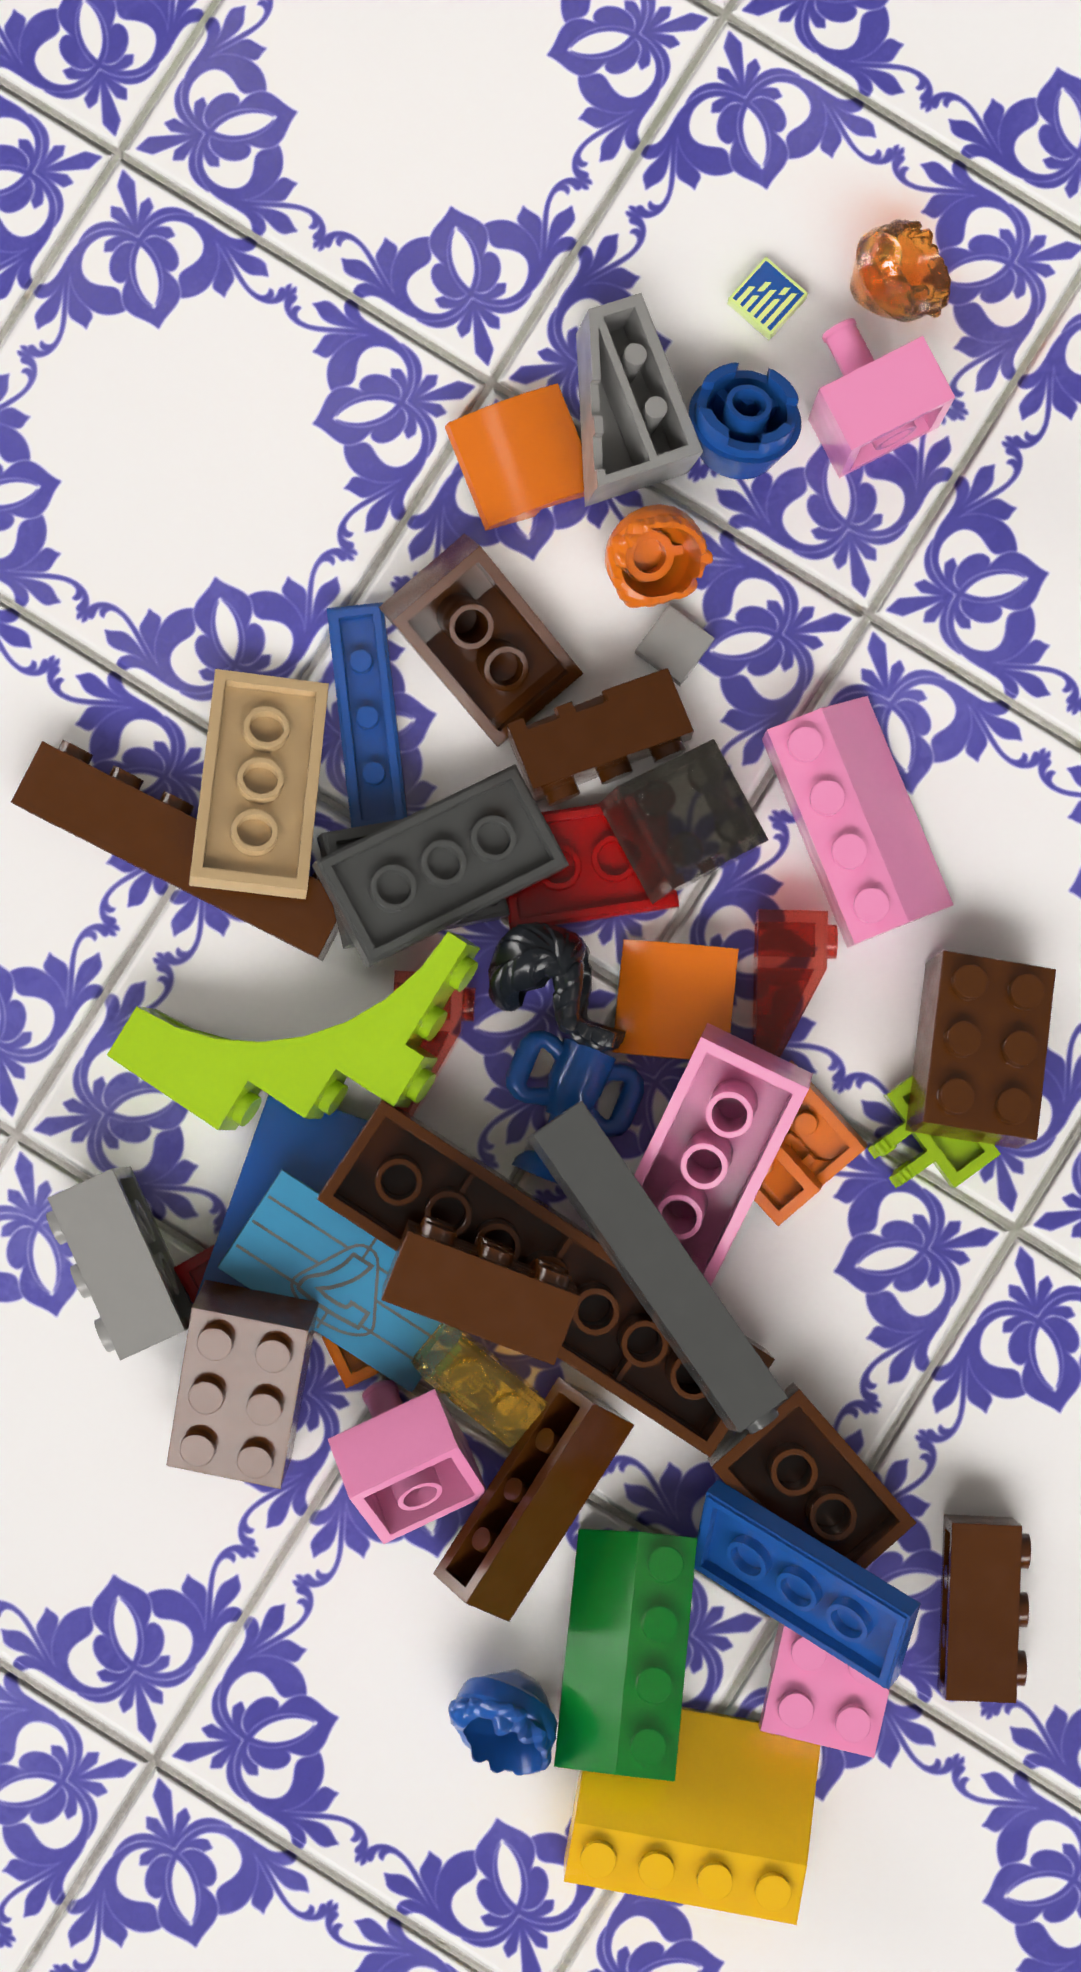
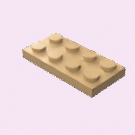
(259, 784)

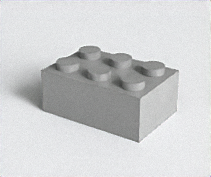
(120, 1261)

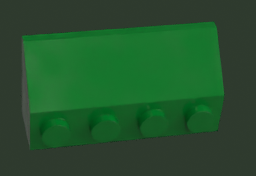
(626, 1653)

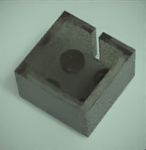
(680, 819)

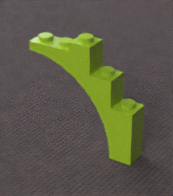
(307, 1073)

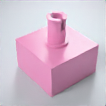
(878, 400)
(406, 1462)

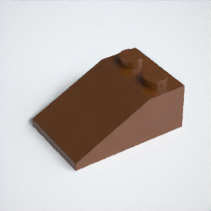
(481, 638)

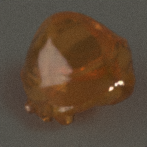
(900, 272)

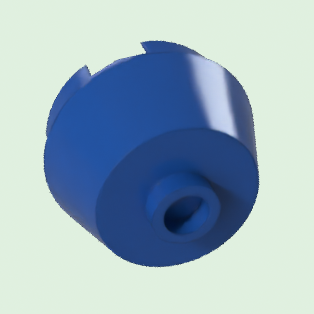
(744, 420)

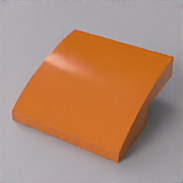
(519, 456)
(671, 995)
(809, 1156)

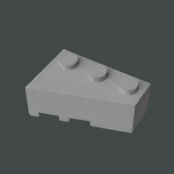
(629, 404)

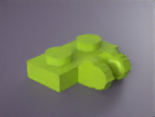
(952, 1157)

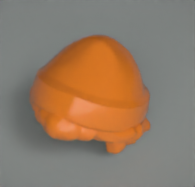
(656, 556)

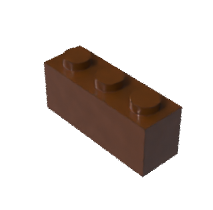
(982, 1608)

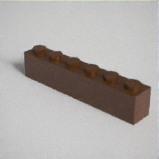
(159, 840)

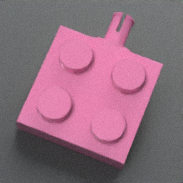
(820, 1698)

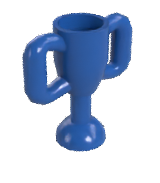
(575, 1076)

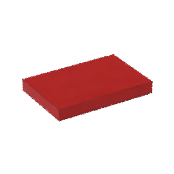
(594, 884)

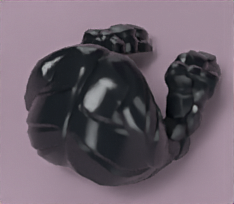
(532, 956)

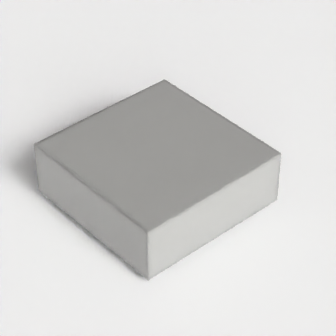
(674, 645)

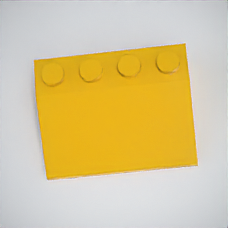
(717, 1836)

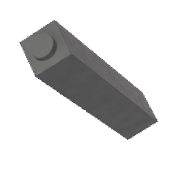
(658, 1270)

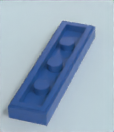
(367, 714)

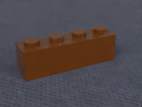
(533, 1500)

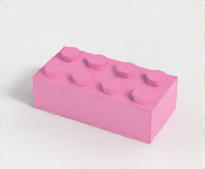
(719, 1141)

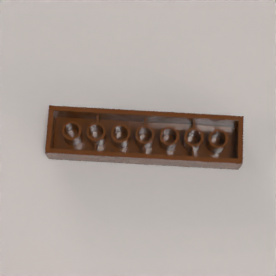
(409, 1171)

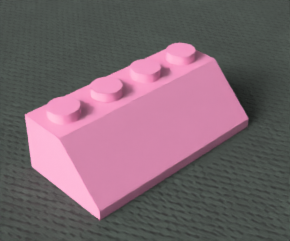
(856, 819)

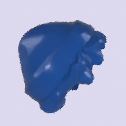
(505, 1722)

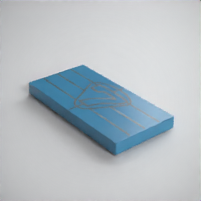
(317, 1255)

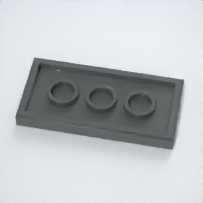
(440, 865)

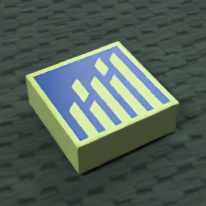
(767, 298)

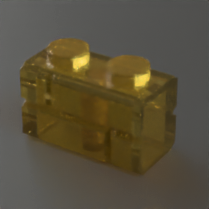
(479, 1383)

